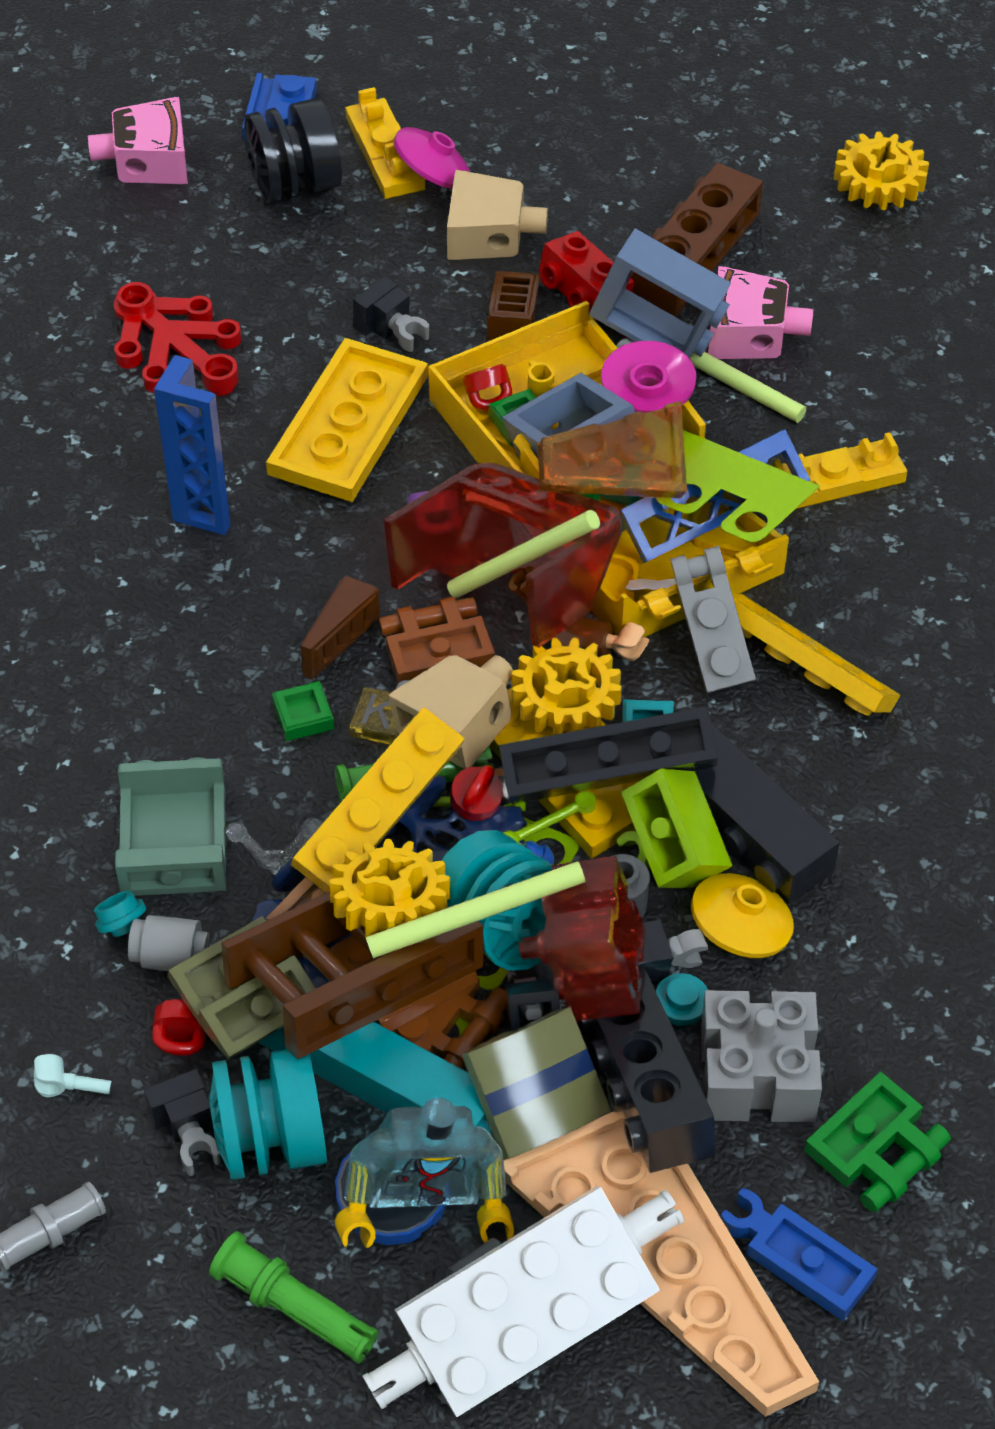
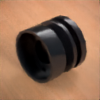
(284, 152)

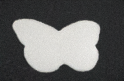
(649, 584)

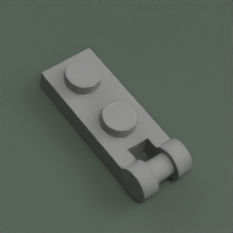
(713, 622)

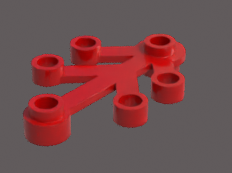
(139, 305)

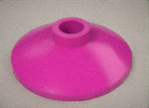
(430, 155)
(649, 375)

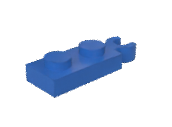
(802, 1255)

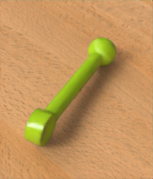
(584, 803)

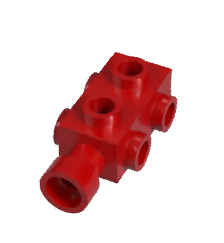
(575, 269)

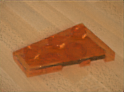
(624, 457)

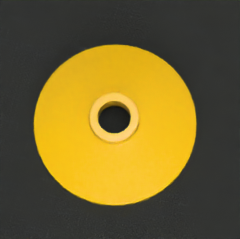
(742, 915)

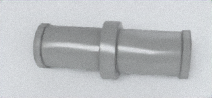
(49, 1224)

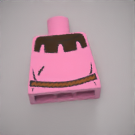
(145, 143)
(756, 317)

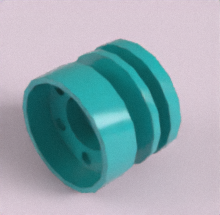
(486, 864)
(268, 1114)

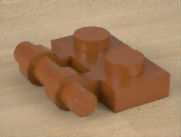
(420, 649)
(432, 1026)

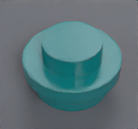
(118, 913)
(682, 998)

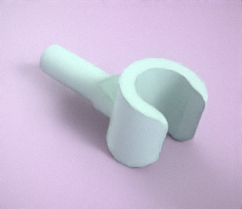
(52, 1081)

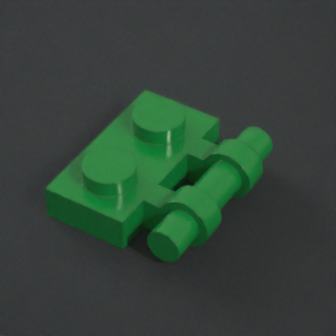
(865, 1129)

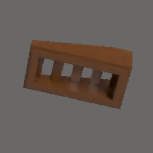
(512, 302)
(341, 622)

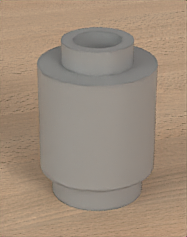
(165, 941)

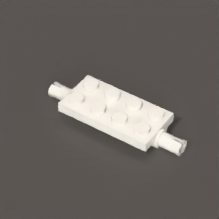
(525, 1300)

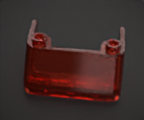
(491, 512)

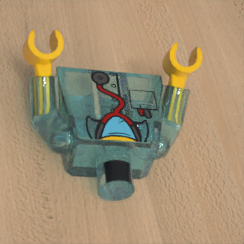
(425, 1160)

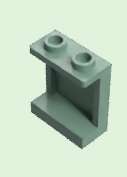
(172, 827)

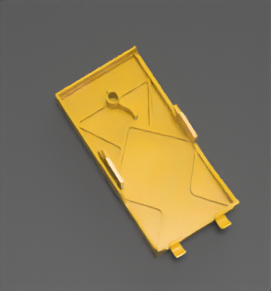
(543, 358)

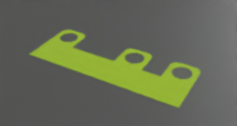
(762, 485)

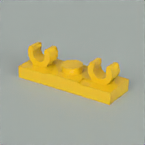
(375, 133)
(852, 469)

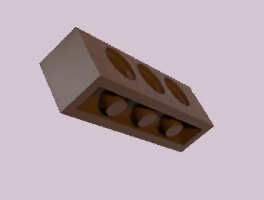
(705, 227)

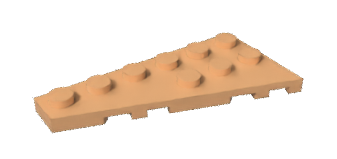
(702, 1277)

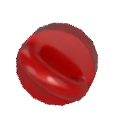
(484, 379)
(476, 793)
(177, 1029)

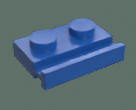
(279, 94)

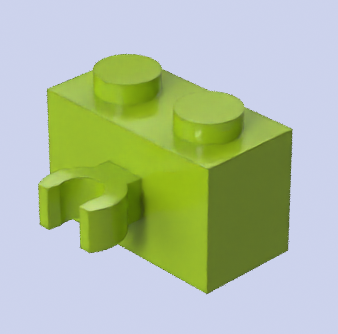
(674, 829)

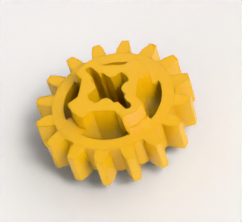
(881, 170)
(566, 687)
(388, 887)

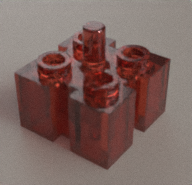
(593, 942)

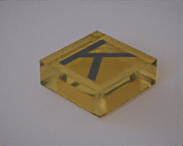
(374, 717)

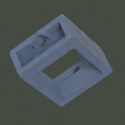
(673, 272)
(571, 404)

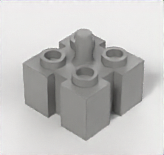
(761, 1055)

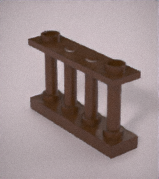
(350, 997)

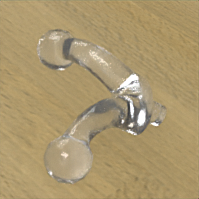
(272, 859)

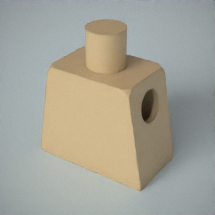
(489, 217)
(462, 696)

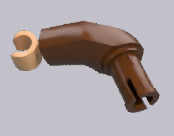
(627, 644)

